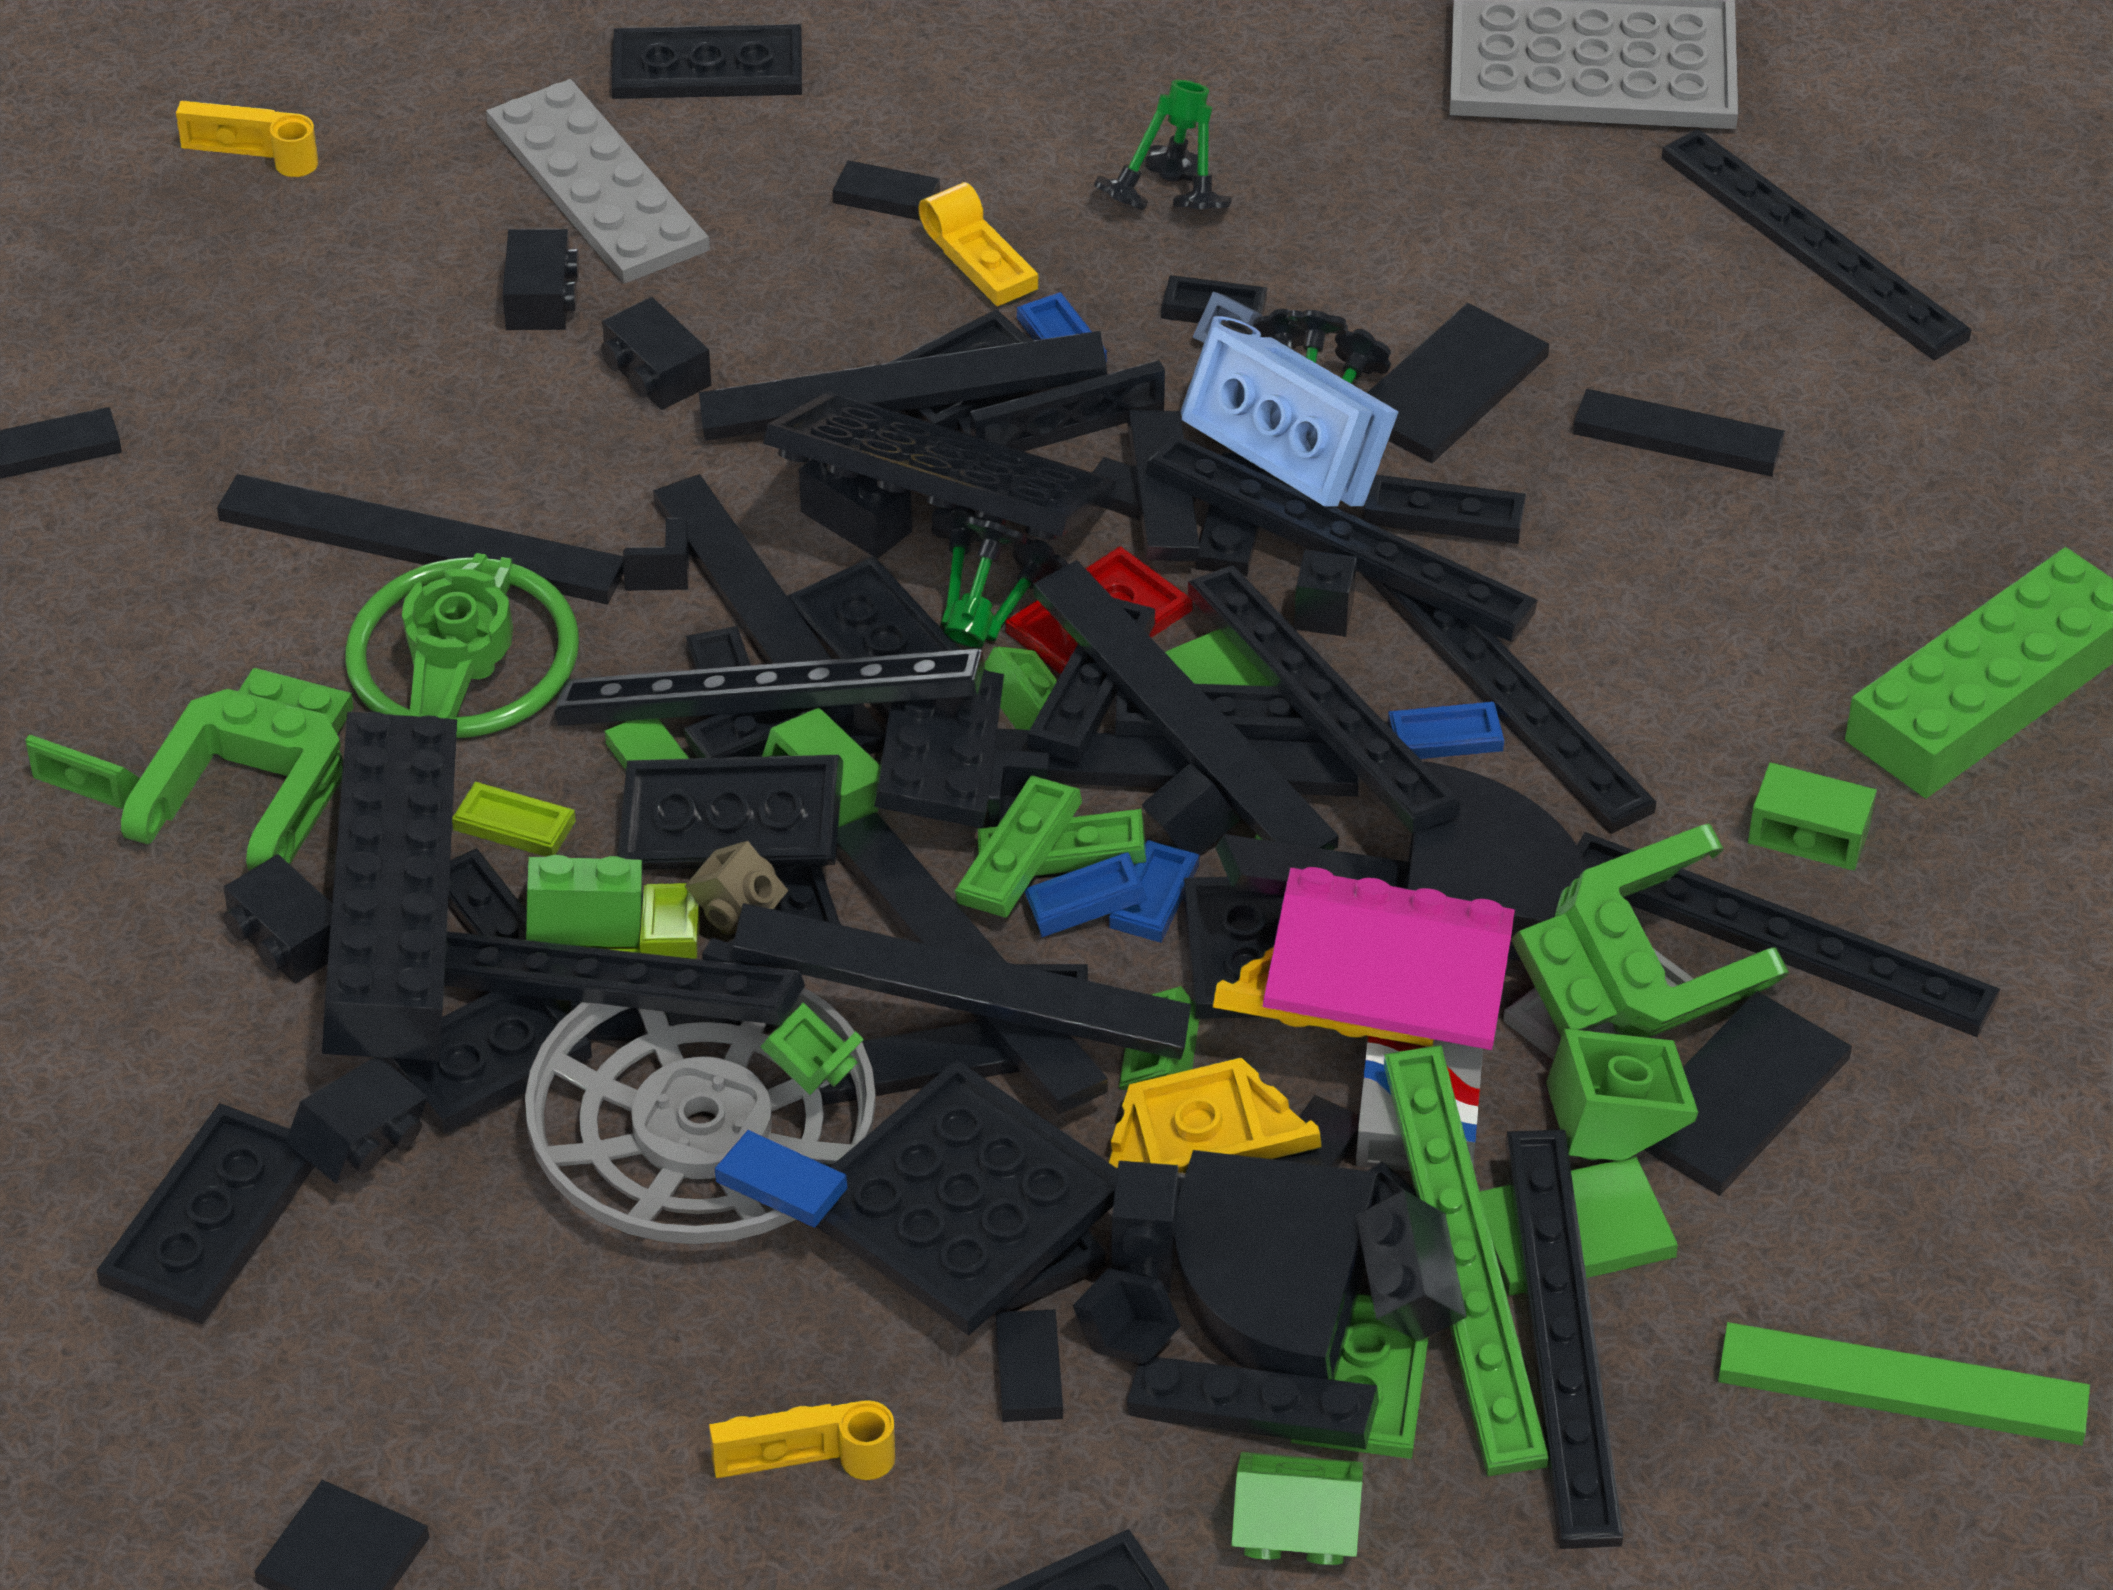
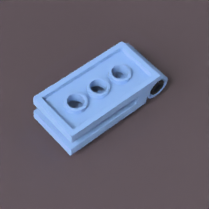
(1287, 414)

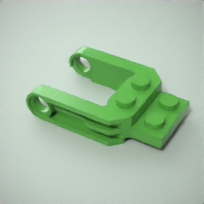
(266, 725)
(1599, 965)

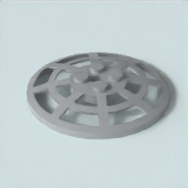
(661, 1115)

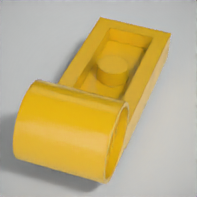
(252, 132)
(958, 227)
(807, 1436)

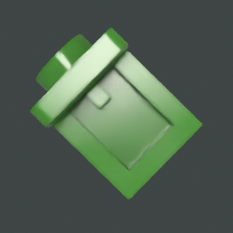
(811, 1050)

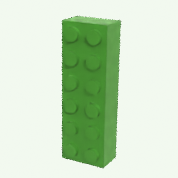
(1987, 675)

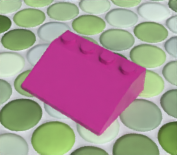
(1390, 957)

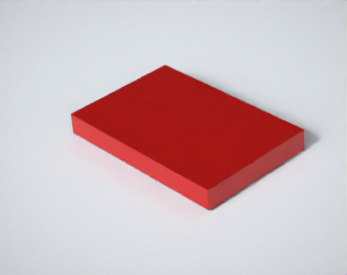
(1123, 579)

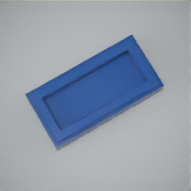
(1051, 318)
(1449, 729)
(1163, 885)
(1085, 894)
(781, 1178)

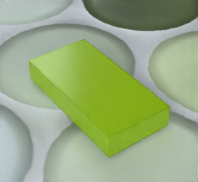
(513, 819)
(669, 921)

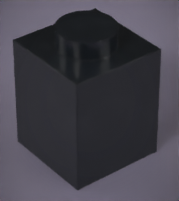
(1325, 593)

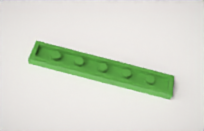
(1905, 1383)

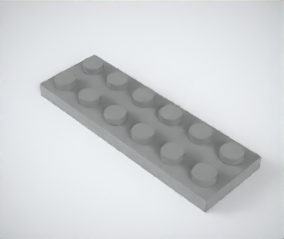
(597, 181)

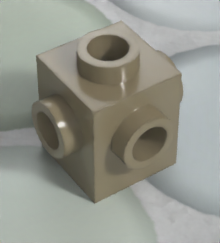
(733, 878)

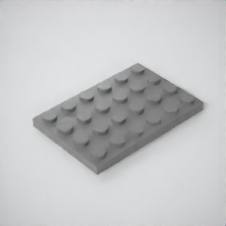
(1596, 61)

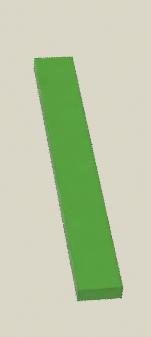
(1487, 1338)

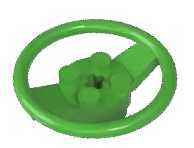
(457, 631)

